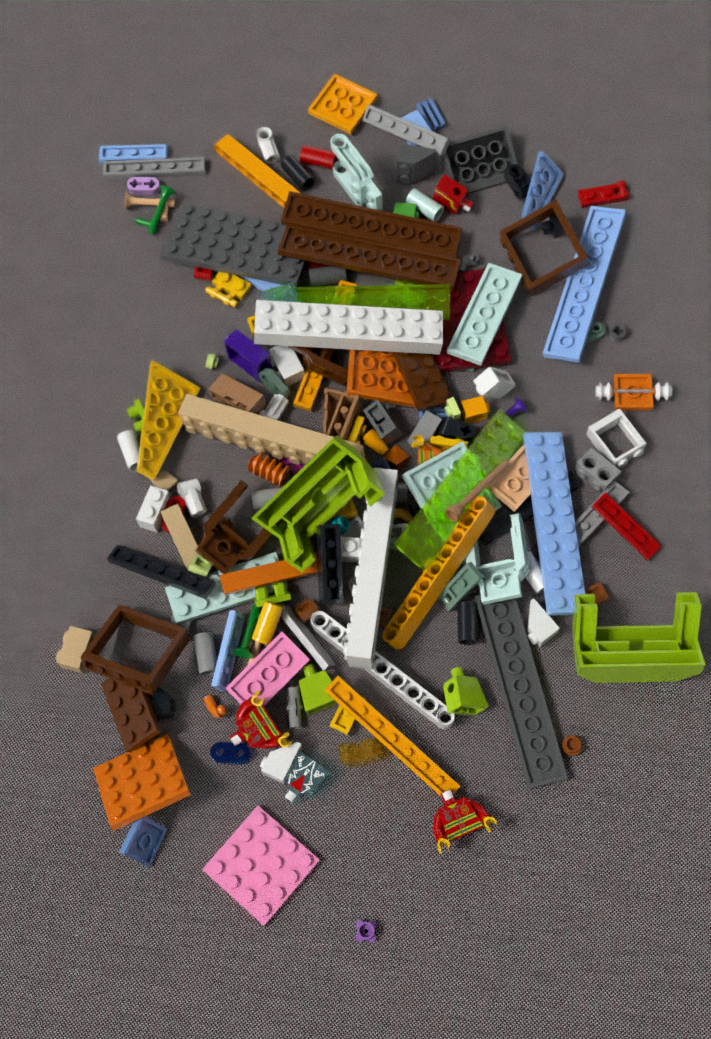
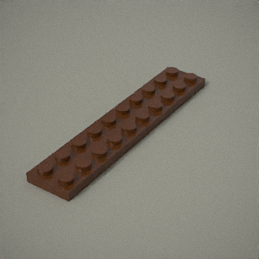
(370, 224)
(369, 256)

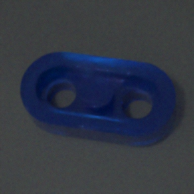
(230, 753)

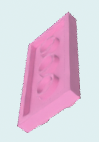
(269, 671)

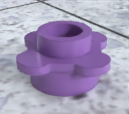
(370, 926)

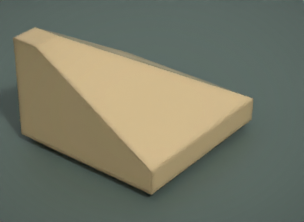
(164, 481)

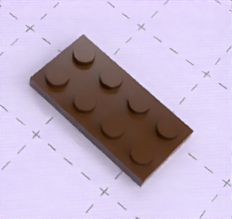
(423, 380)
(131, 713)

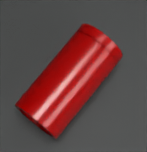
(318, 157)

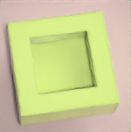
(452, 409)
(200, 565)

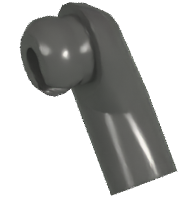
(468, 261)

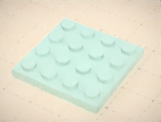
(427, 476)

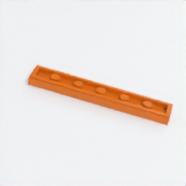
(263, 576)

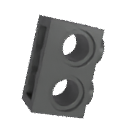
(383, 422)

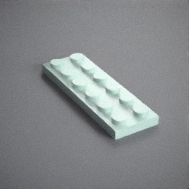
(484, 314)
(190, 607)

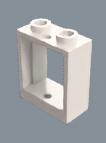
(607, 423)

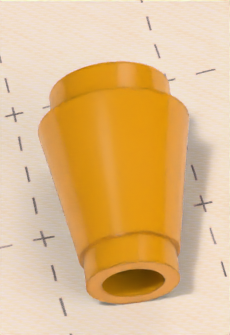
(374, 441)

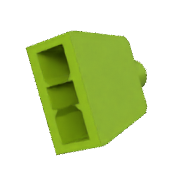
(313, 689)
(463, 694)

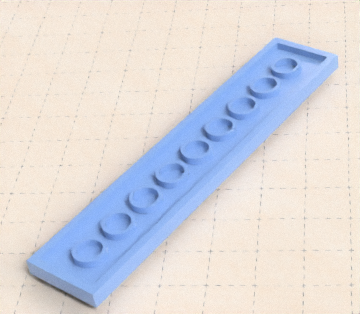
(585, 286)
(554, 521)

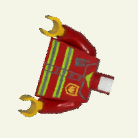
(257, 726)
(458, 819)

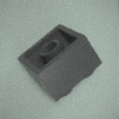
(415, 163)

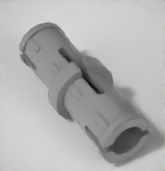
(294, 707)

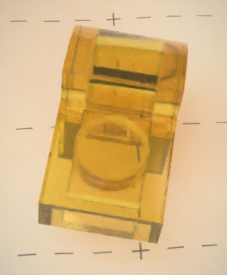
(361, 753)

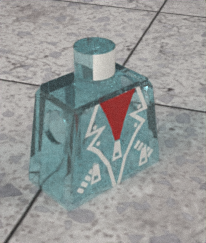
(304, 777)

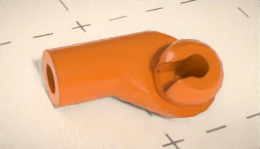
(216, 711)

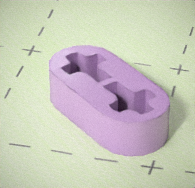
(143, 186)

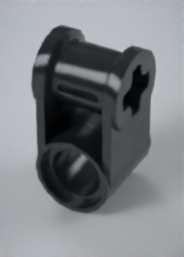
(518, 183)
(457, 430)

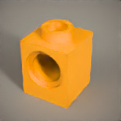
(475, 410)

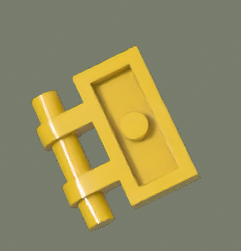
(231, 284)

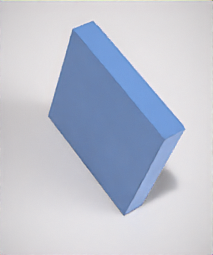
(143, 840)

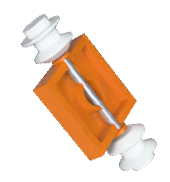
(633, 392)

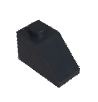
(162, 704)

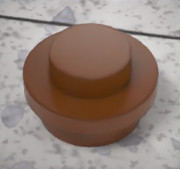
(572, 745)

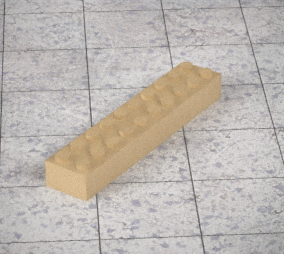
(253, 430)

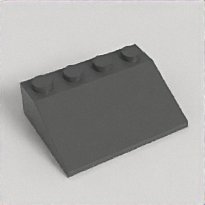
(480, 159)

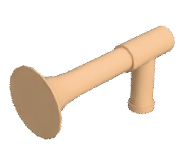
(130, 200)

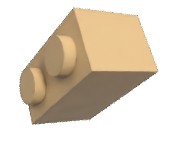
(75, 643)

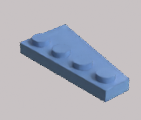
(542, 185)

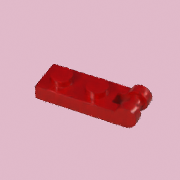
(603, 195)

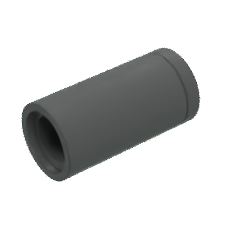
(326, 275)

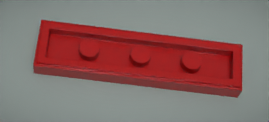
(626, 526)

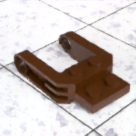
(314, 361)
(222, 545)

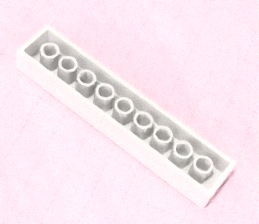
(348, 327)
(371, 575)

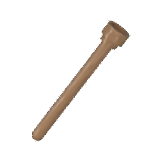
(455, 511)

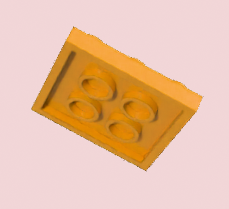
(342, 103)

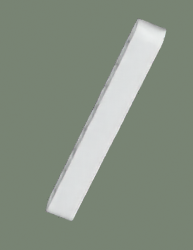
(386, 678)

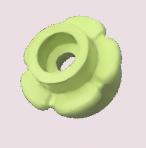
(211, 361)

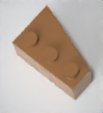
(237, 395)
(340, 413)

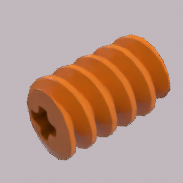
(268, 470)

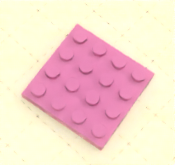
(261, 865)

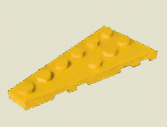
(161, 417)

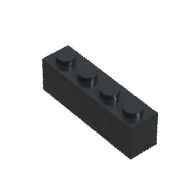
(329, 563)

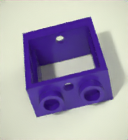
(246, 354)

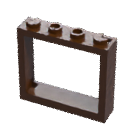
(558, 274)
(127, 675)

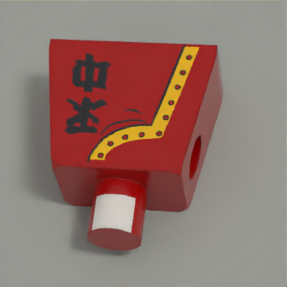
(451, 195)

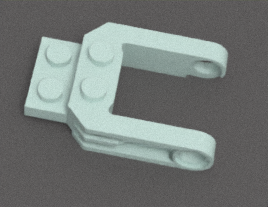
(358, 174)
(503, 577)

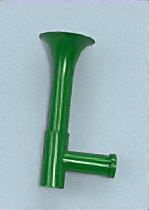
(165, 194)
(244, 650)

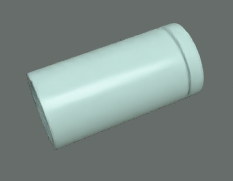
(425, 205)

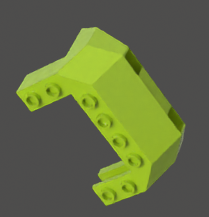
(316, 496)
(637, 652)

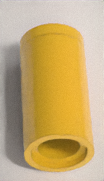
(267, 622)

